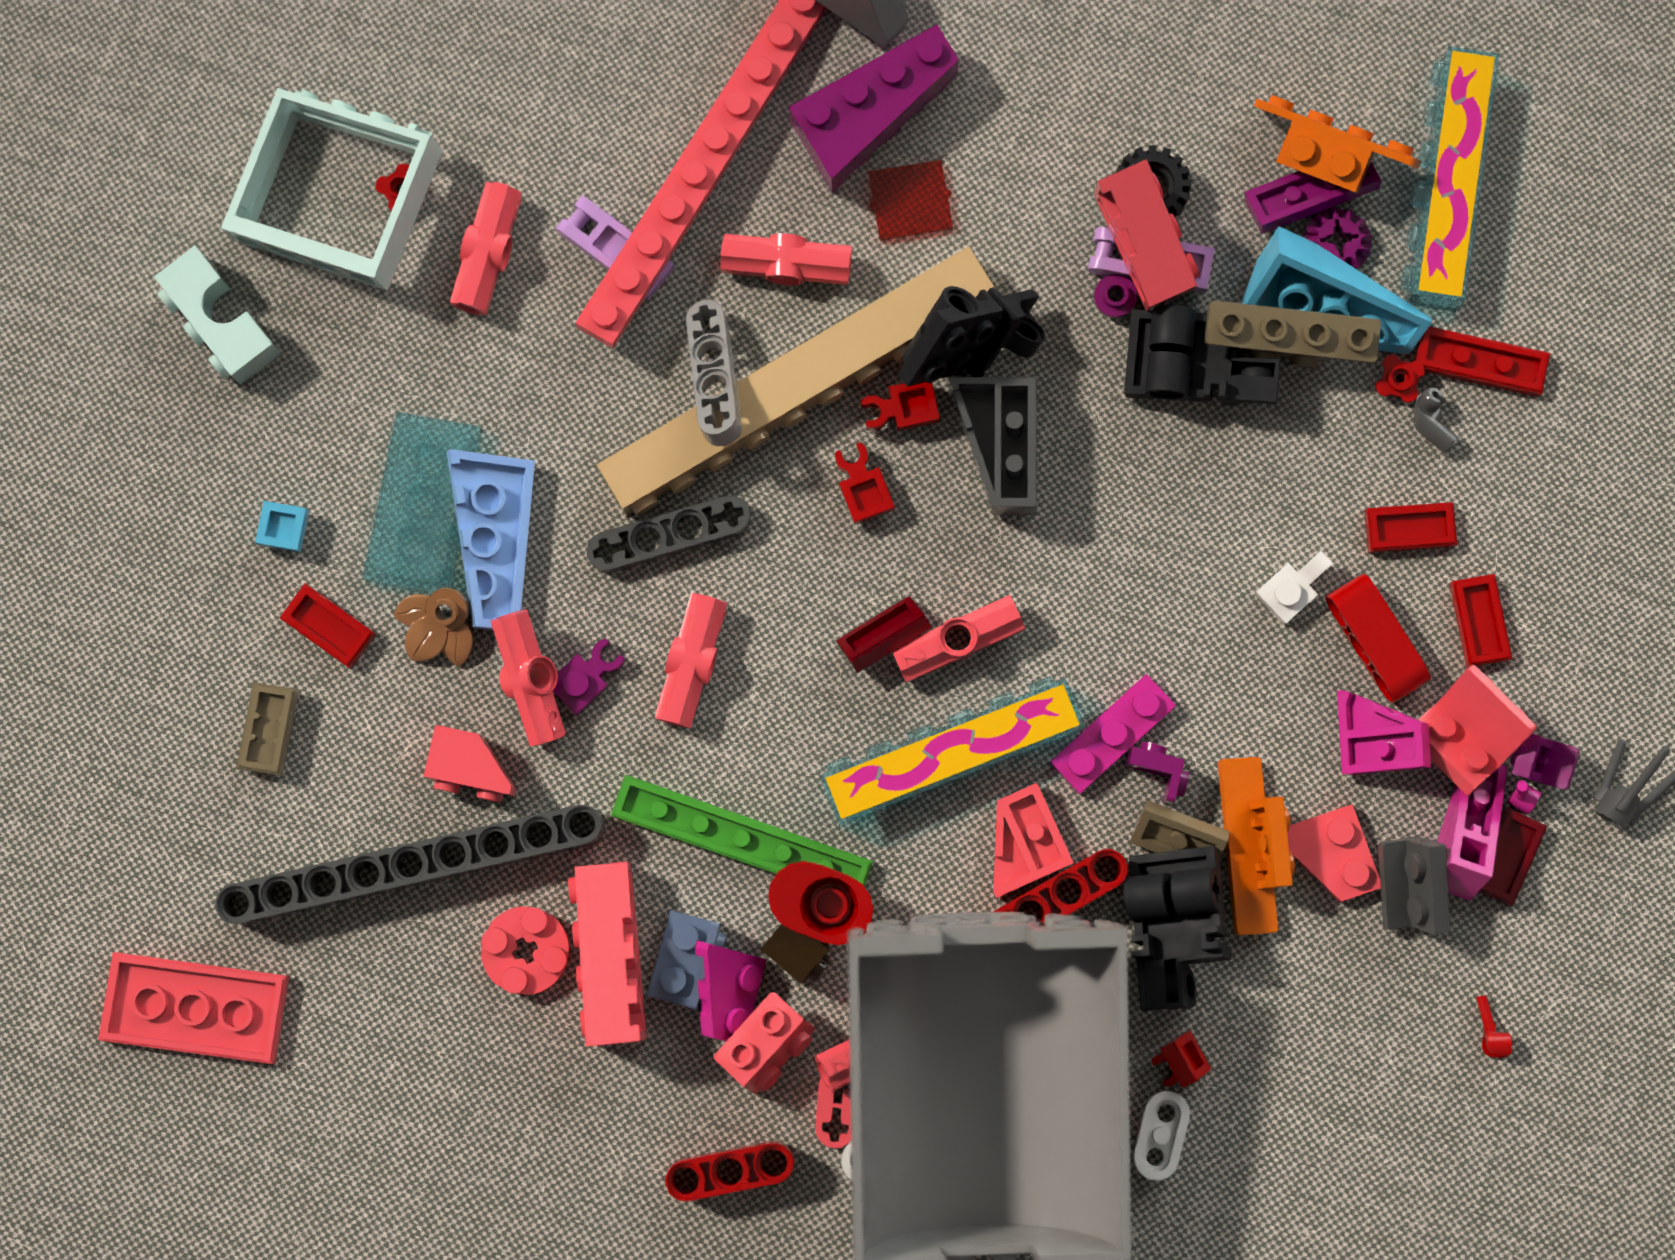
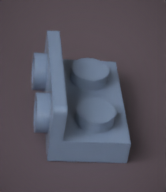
(677, 965)

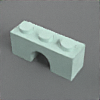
(193, 288)

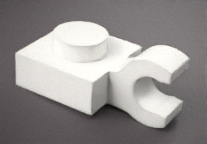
(1291, 590)

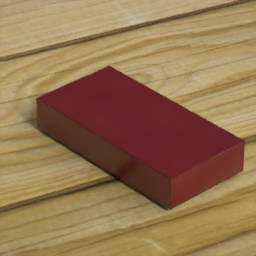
(883, 634)
(1515, 851)

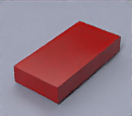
(1410, 527)
(1480, 620)
(327, 626)

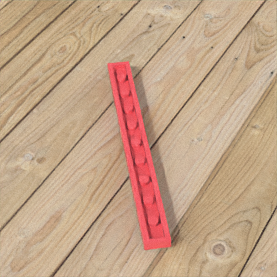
(698, 170)

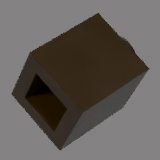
(797, 954)

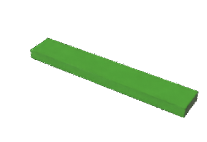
(727, 831)

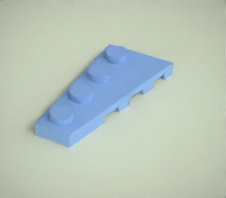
(493, 524)

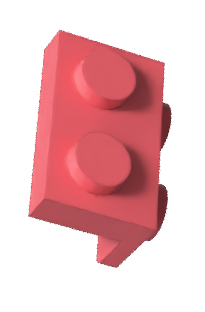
(765, 1044)

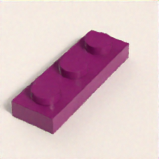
(1299, 197)

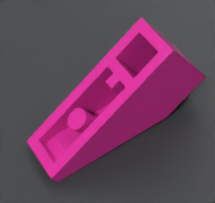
(1472, 835)

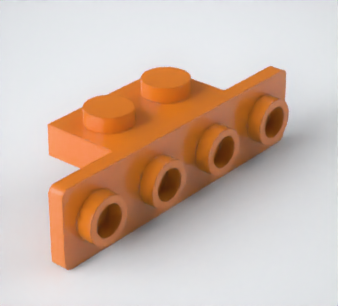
(1328, 151)
(1256, 845)

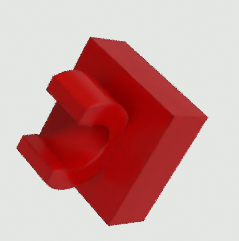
(1184, 1059)

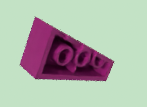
(871, 104)

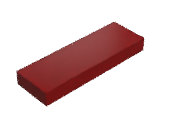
(1483, 361)

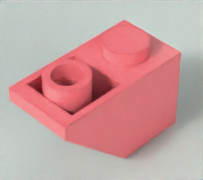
(467, 761)

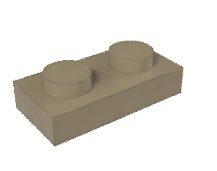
(1168, 830)

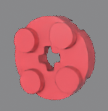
(549, 959)

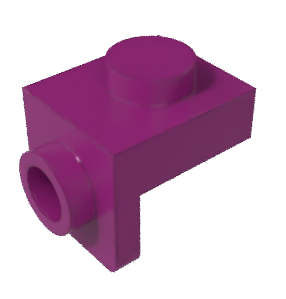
(1153, 760)
(1545, 761)

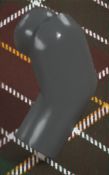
(1428, 419)

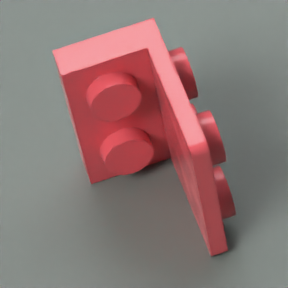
(1474, 730)

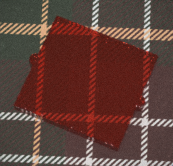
(910, 200)

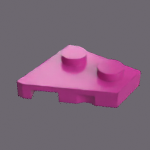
(1379, 737)
(728, 989)

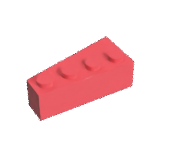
(608, 954)

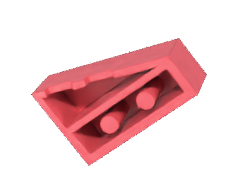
(1146, 235)

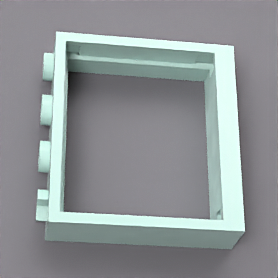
(266, 159)

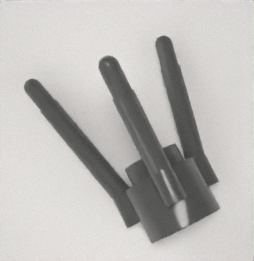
(1620, 805)

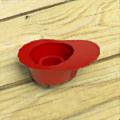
(819, 902)

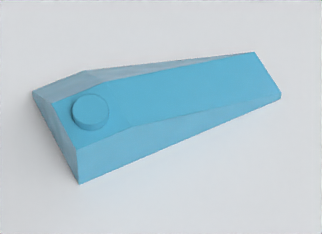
(1310, 278)

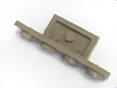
(1292, 333)

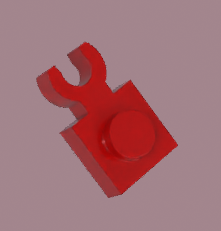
(909, 407)
(863, 491)

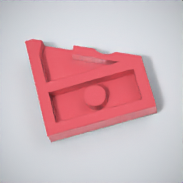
(1026, 841)
(1335, 853)

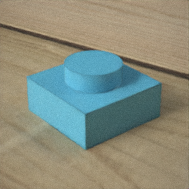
(282, 526)

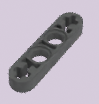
(667, 527)

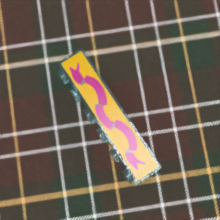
(1451, 179)
(951, 752)

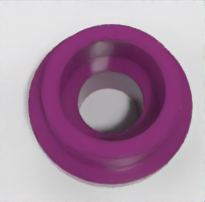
(1106, 305)

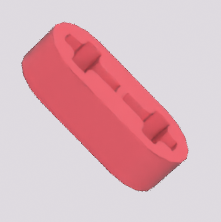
(824, 1115)

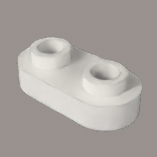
(1165, 1136)

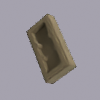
(267, 729)

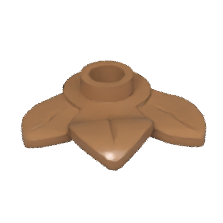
(434, 632)

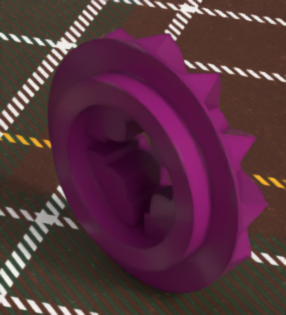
(1350, 225)

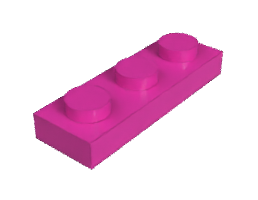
(1112, 734)

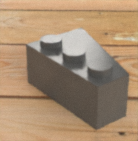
(1002, 435)

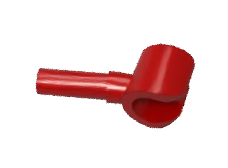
(1493, 1043)

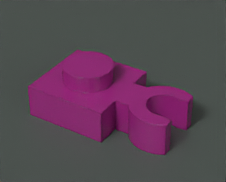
(581, 681)

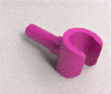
(1524, 797)

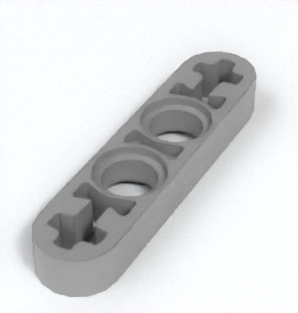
(712, 372)

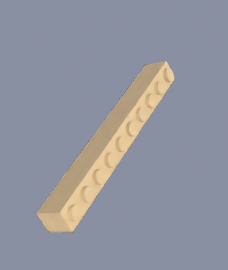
(788, 387)

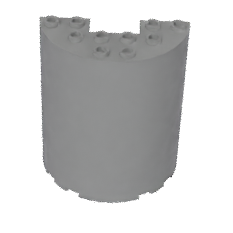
(989, 1088)

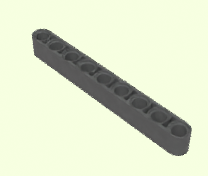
(389, 863)

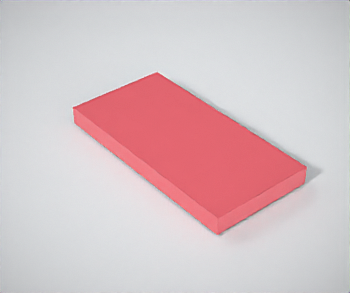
(193, 1008)

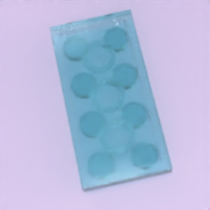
(415, 518)

